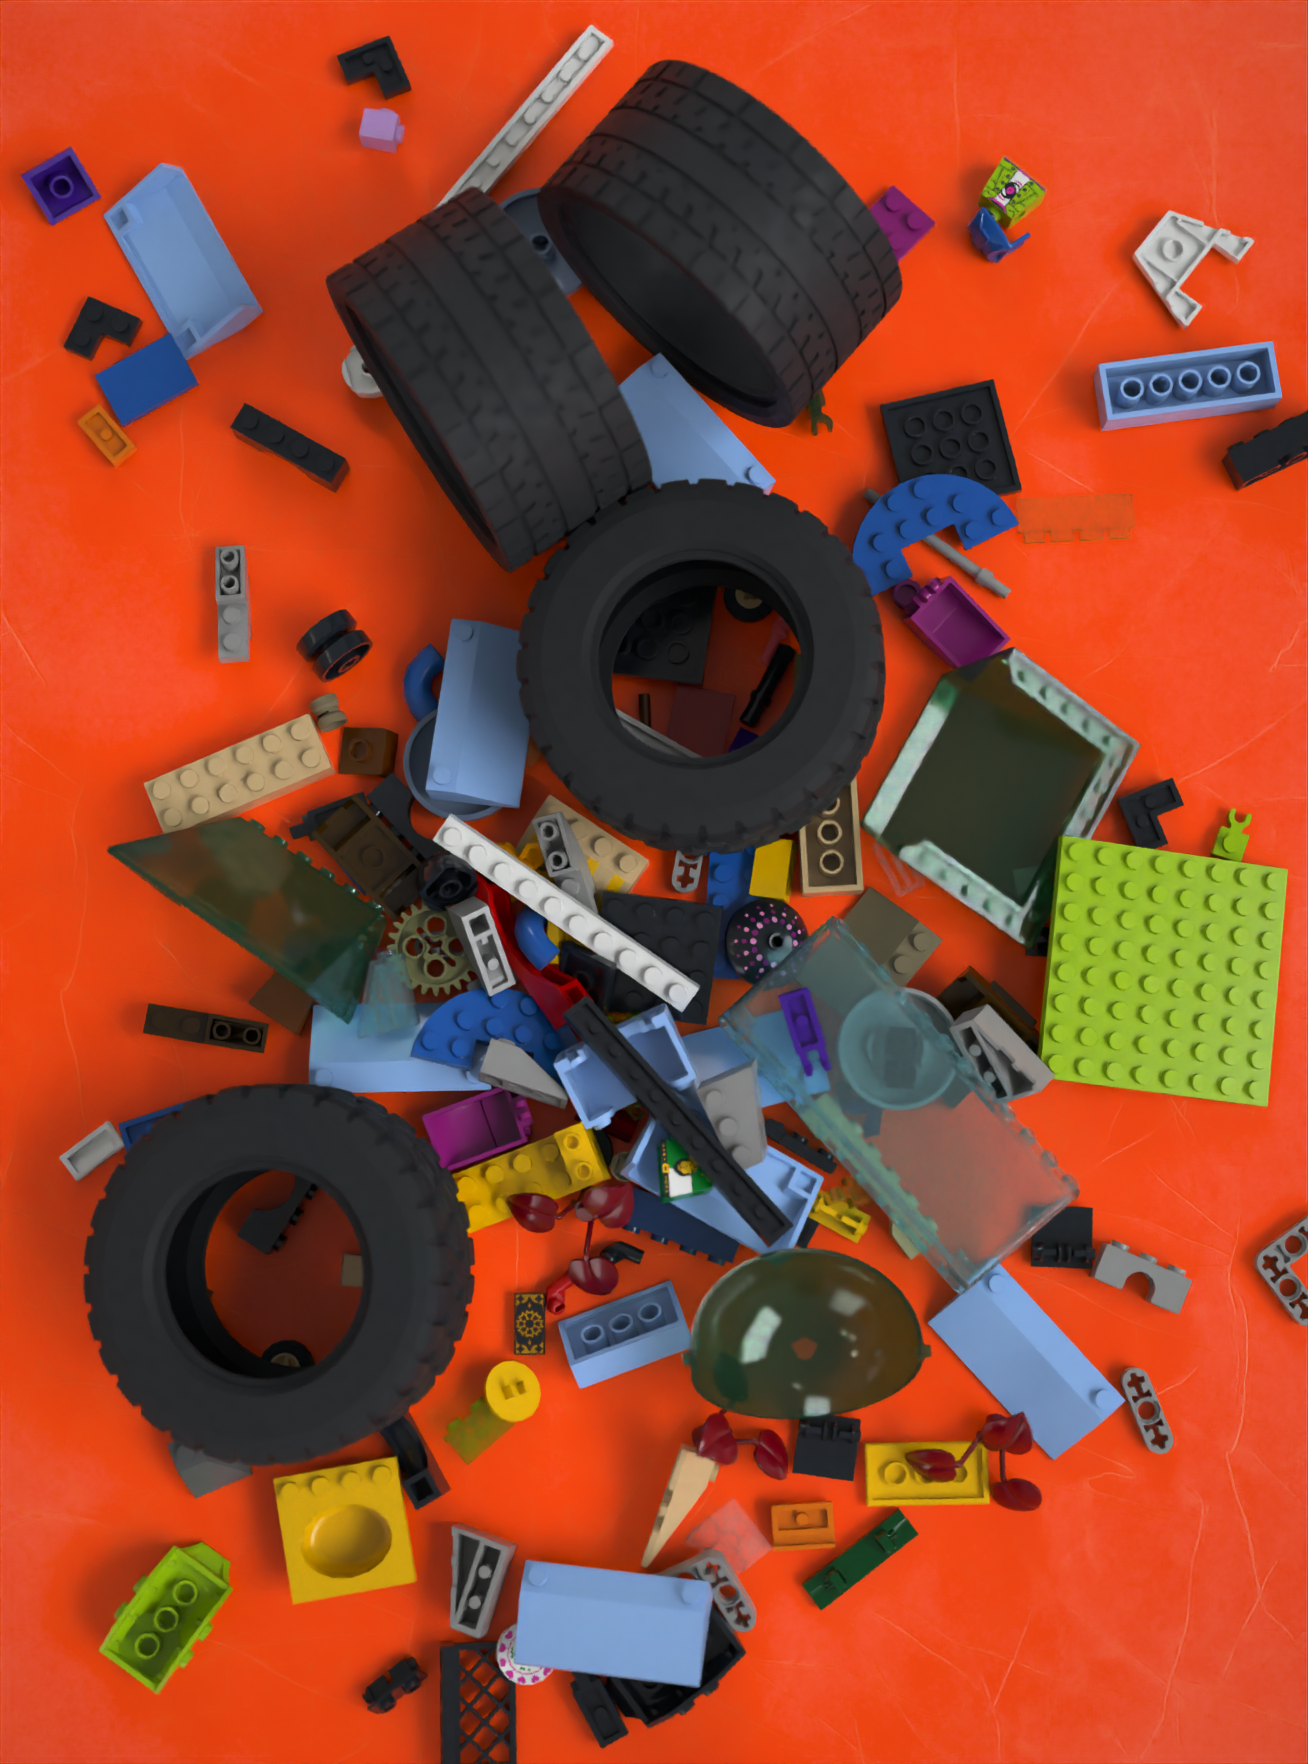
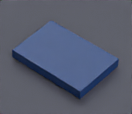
(147, 380)

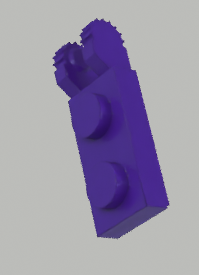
(804, 1027)

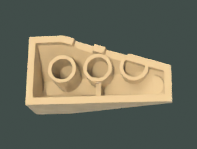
(684, 1487)

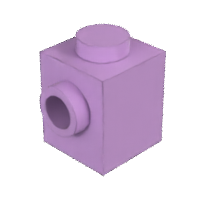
(381, 130)

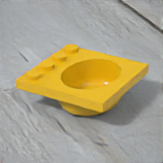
(344, 1529)

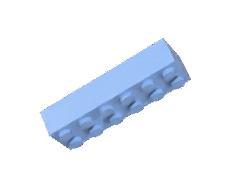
(1187, 386)

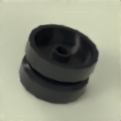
(334, 645)

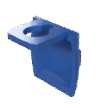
(990, 238)

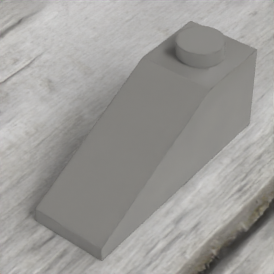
(482, 944)
(516, 1072)

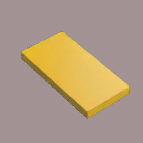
(895, 1483)

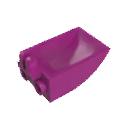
(952, 623)
(479, 1127)

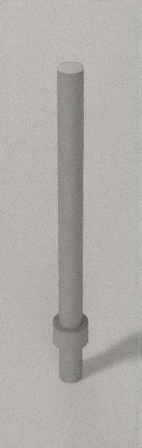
(982, 576)

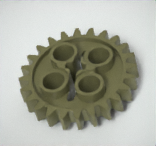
(418, 964)

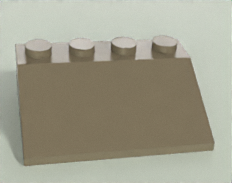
(891, 935)

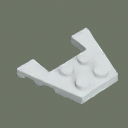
(1175, 251)

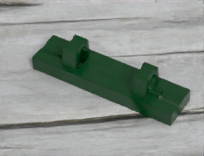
(860, 1559)

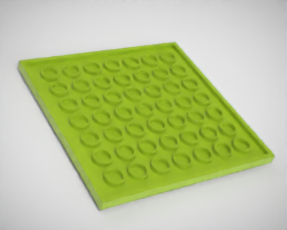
(1162, 972)

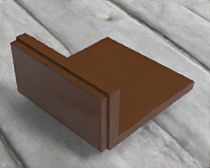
(368, 751)

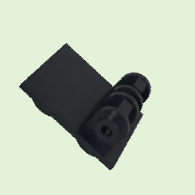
(1065, 1240)
(827, 1447)

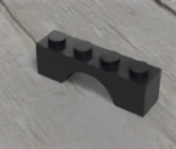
(302, 452)
(394, 802)
(268, 1227)
(418, 1467)

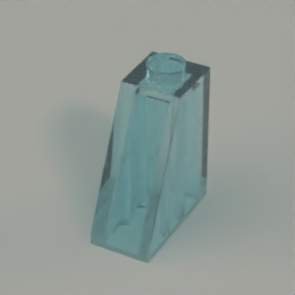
(387, 997)

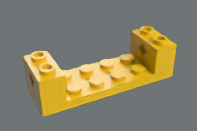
(546, 1167)

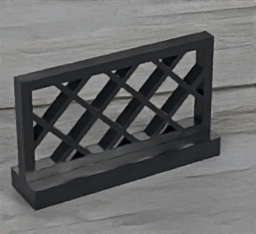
(450, 1704)

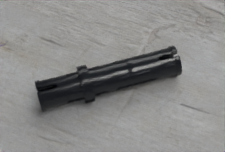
(761, 696)

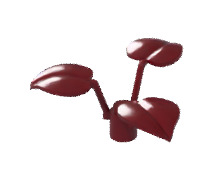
(607, 1203)
(997, 1434)
(717, 1443)

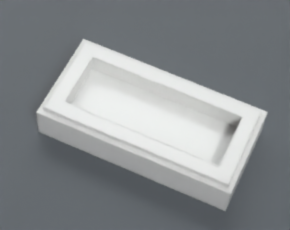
(92, 1151)

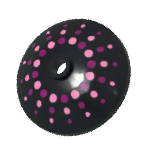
(751, 935)

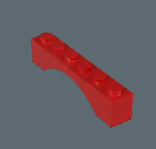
(550, 987)

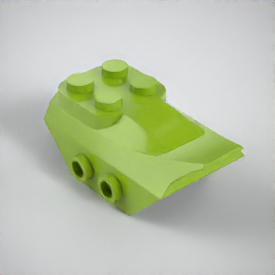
(168, 1614)

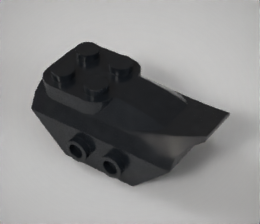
(661, 1701)

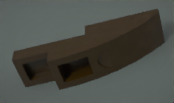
(206, 1028)

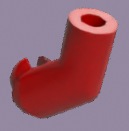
(556, 1293)

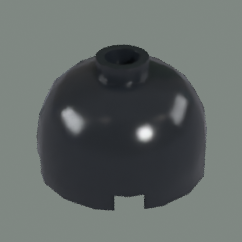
(445, 881)

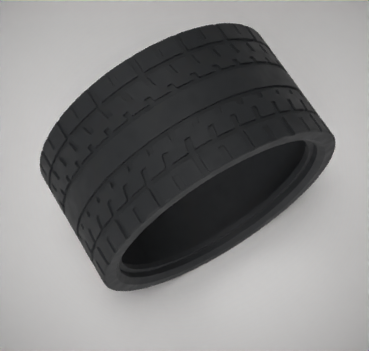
(722, 241)
(492, 376)

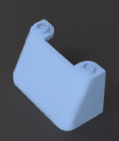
(596, 1089)

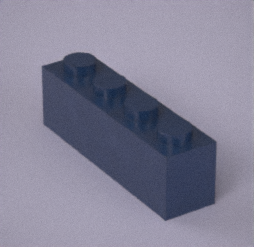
(674, 1224)

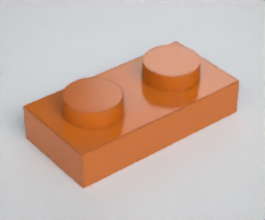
(107, 435)

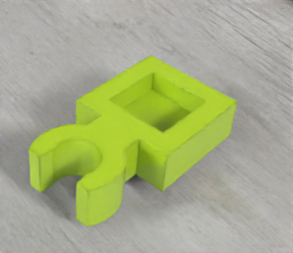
(1230, 841)

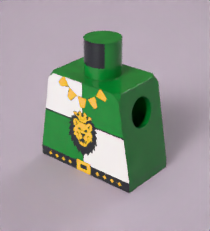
(678, 1174)

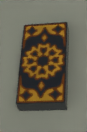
(529, 1323)

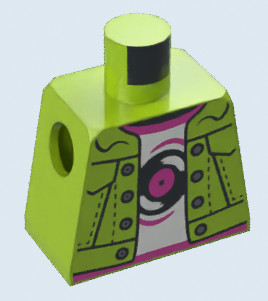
(1011, 193)

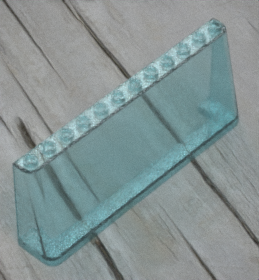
(902, 1109)

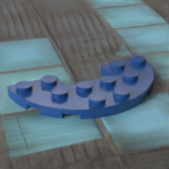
(919, 510)
(475, 1018)

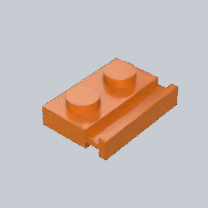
(803, 1526)

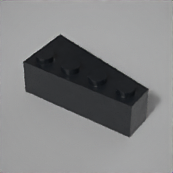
(1268, 452)

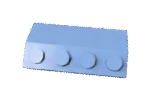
(624, 1334)

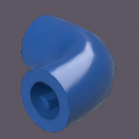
(418, 682)
(532, 938)

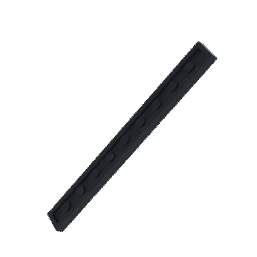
(678, 1121)

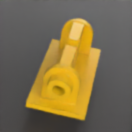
(839, 1218)

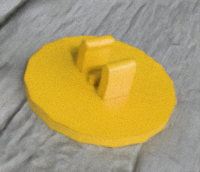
(512, 1391)

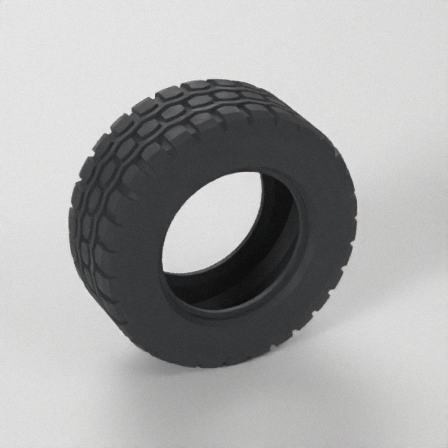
(680, 542)
(154, 1293)

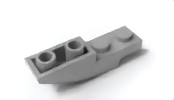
(233, 604)
(565, 858)

